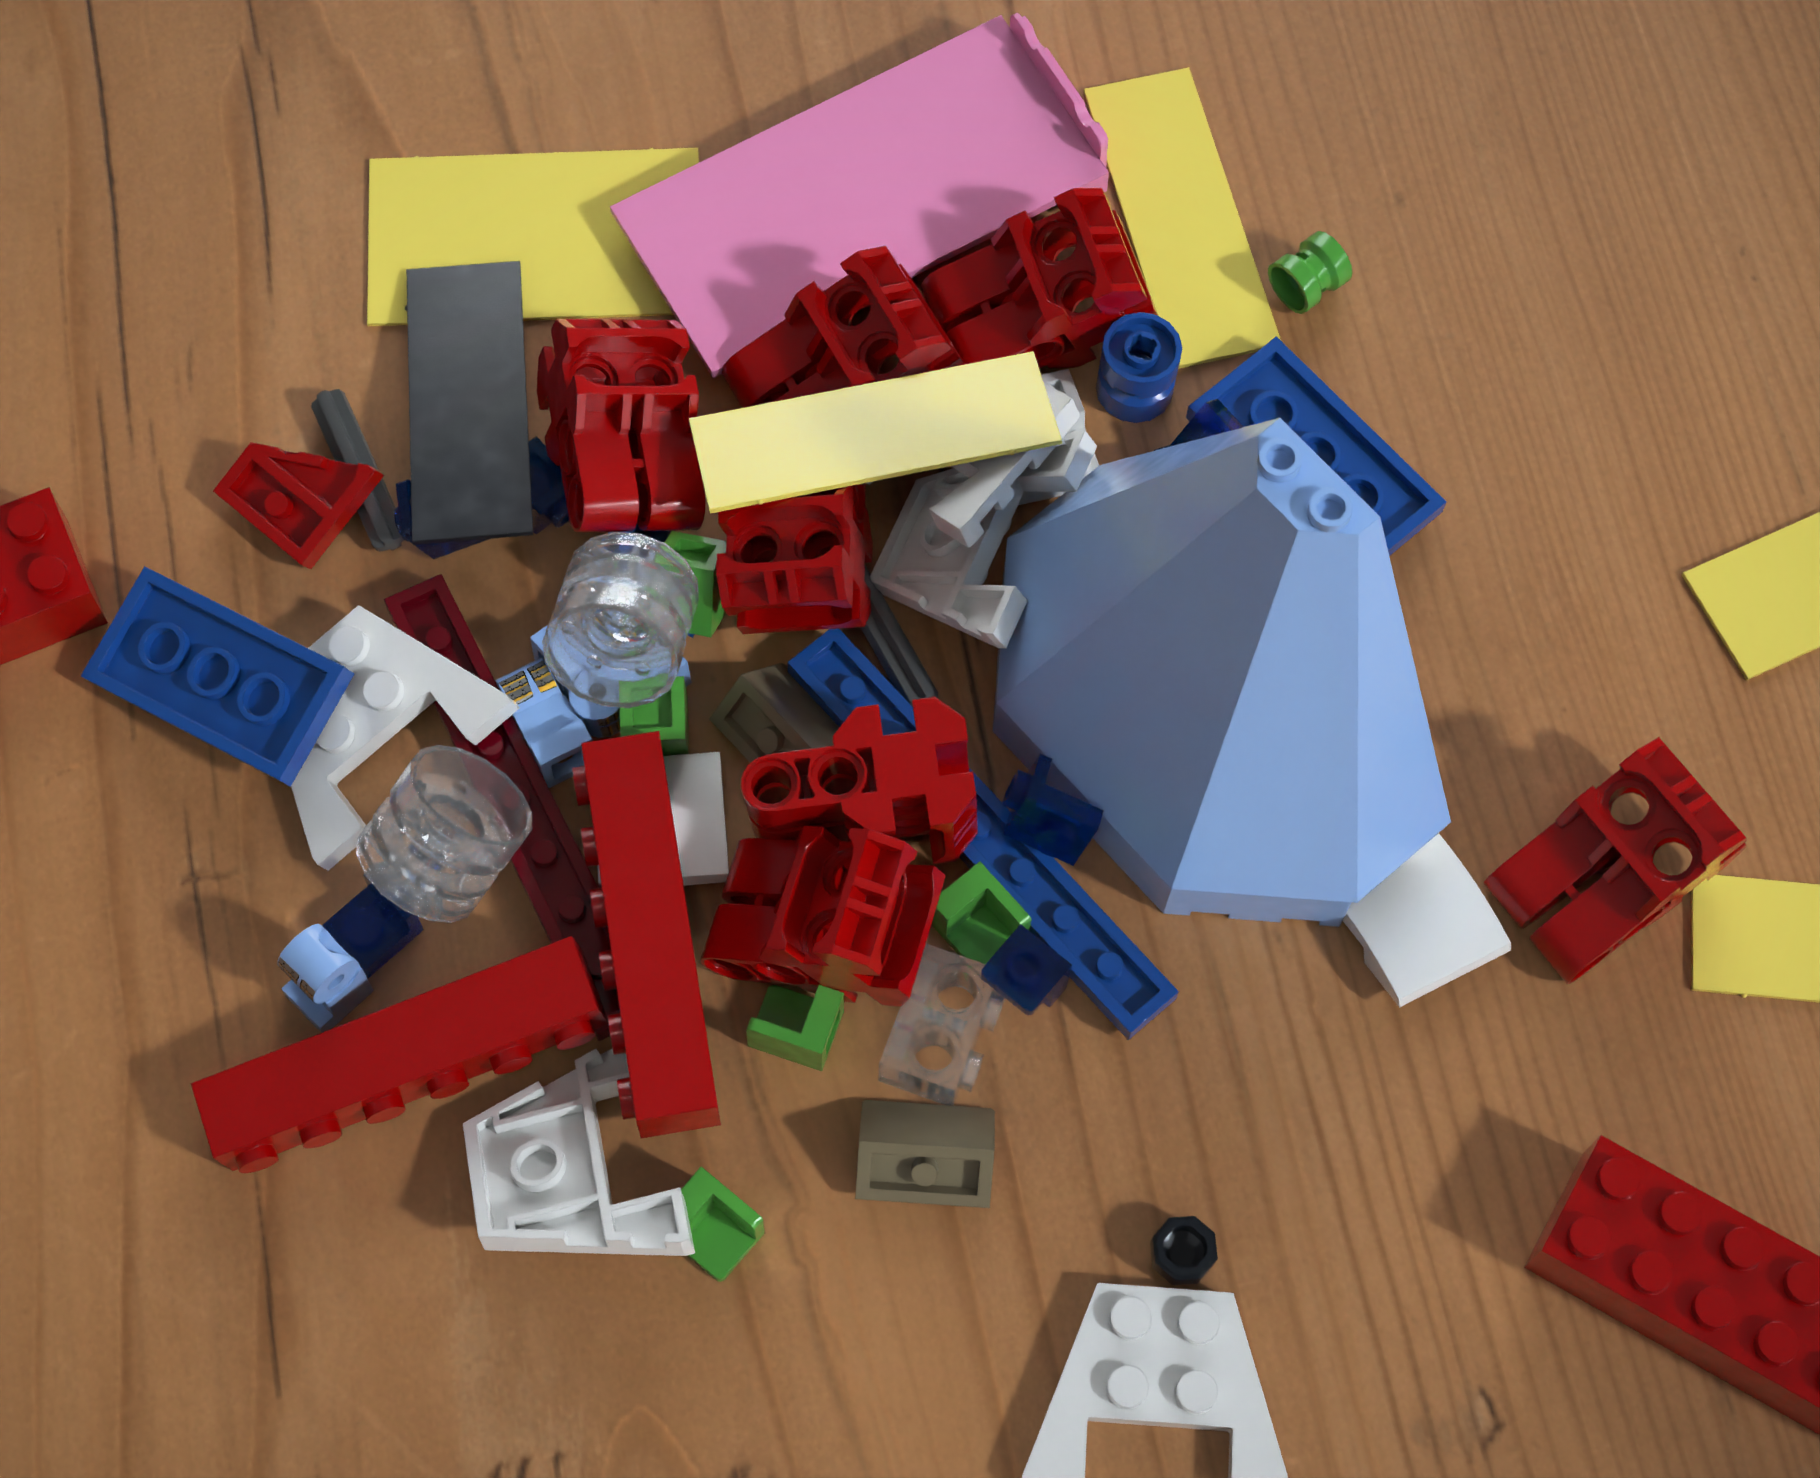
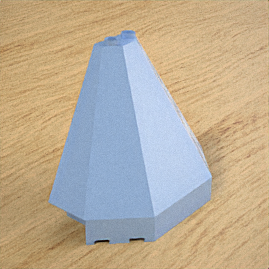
(1224, 678)

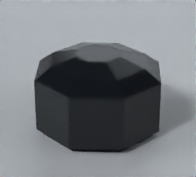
(1183, 1250)

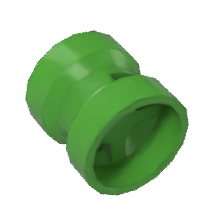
(1308, 273)

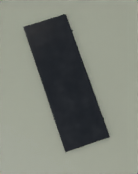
(468, 404)

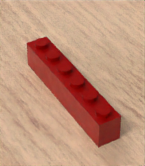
(648, 934)
(399, 1056)

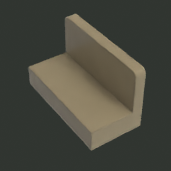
(772, 715)
(925, 1153)

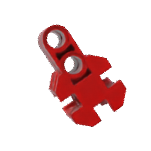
(1024, 299)
(823, 349)
(622, 424)
(798, 586)
(885, 782)
(1590, 840)
(825, 914)

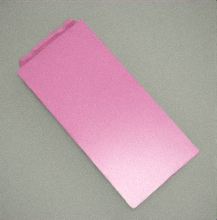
(901, 162)

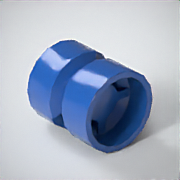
(1138, 367)

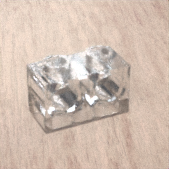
(928, 1022)

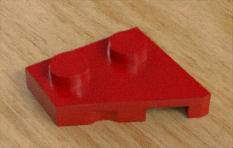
(296, 497)

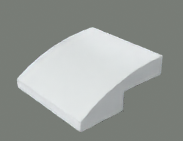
(698, 816)
(1426, 924)

